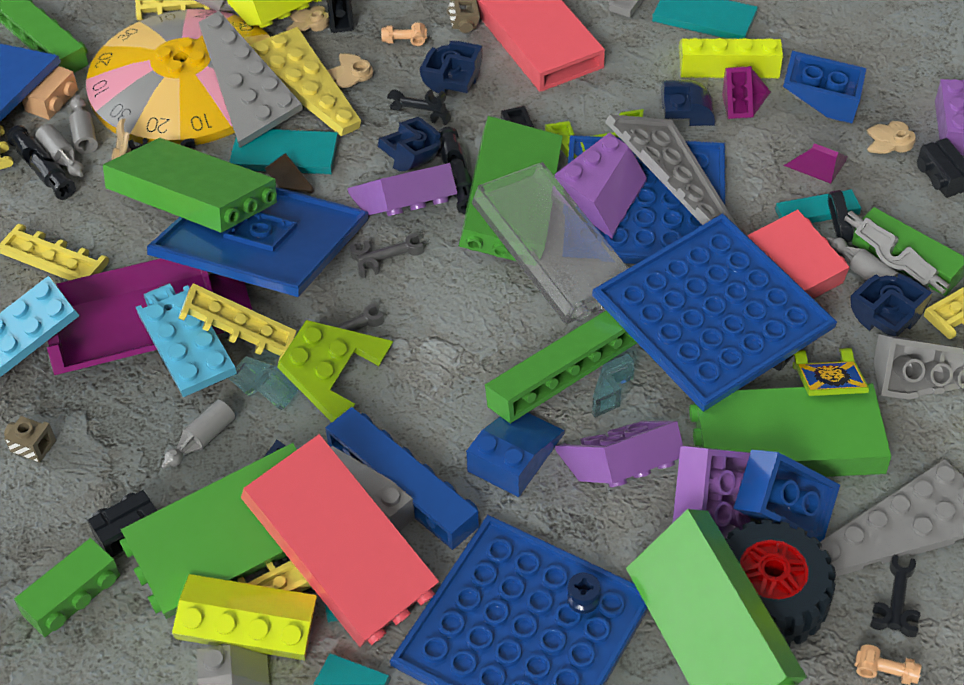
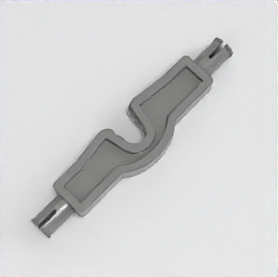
(907, 261)

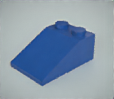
(826, 85)
(512, 452)
(786, 492)

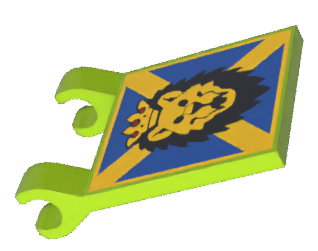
(830, 377)

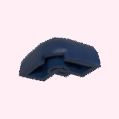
(452, 67)
(687, 101)
(412, 144)
(890, 303)

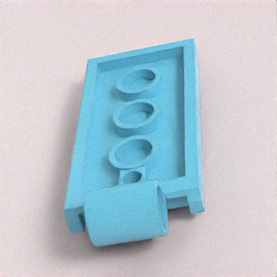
(32, 322)
(188, 351)

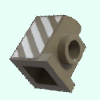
(463, 19)
(29, 438)

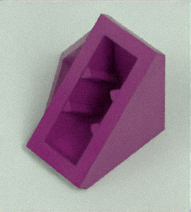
(743, 92)
(819, 163)

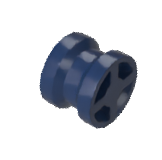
(583, 601)

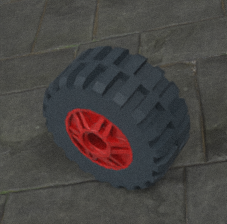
(788, 575)

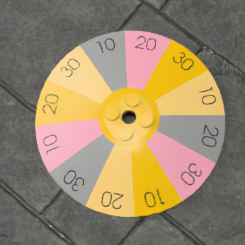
(157, 94)

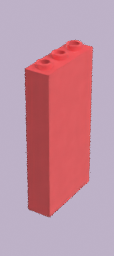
(543, 39)
(802, 253)
(340, 541)

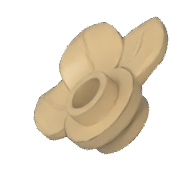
(313, 18)
(351, 71)
(891, 138)
(122, 140)

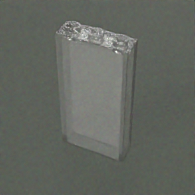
(549, 239)

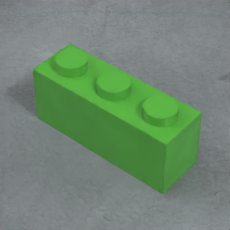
(67, 587)

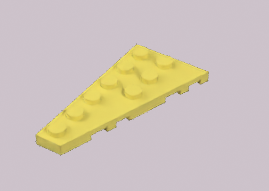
(307, 78)

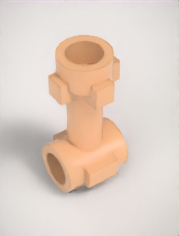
(417, 34)
(869, 662)

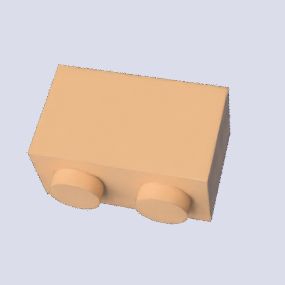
(51, 93)

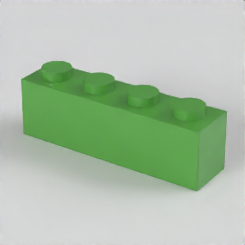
(945, 260)

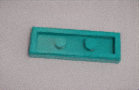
(816, 207)

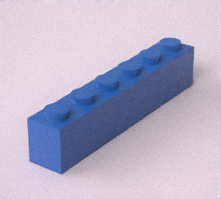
(434, 501)

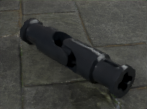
(453, 153)
(40, 161)

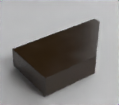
(288, 175)

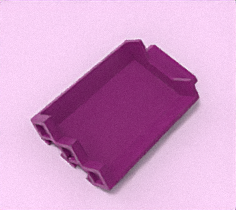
(108, 312)

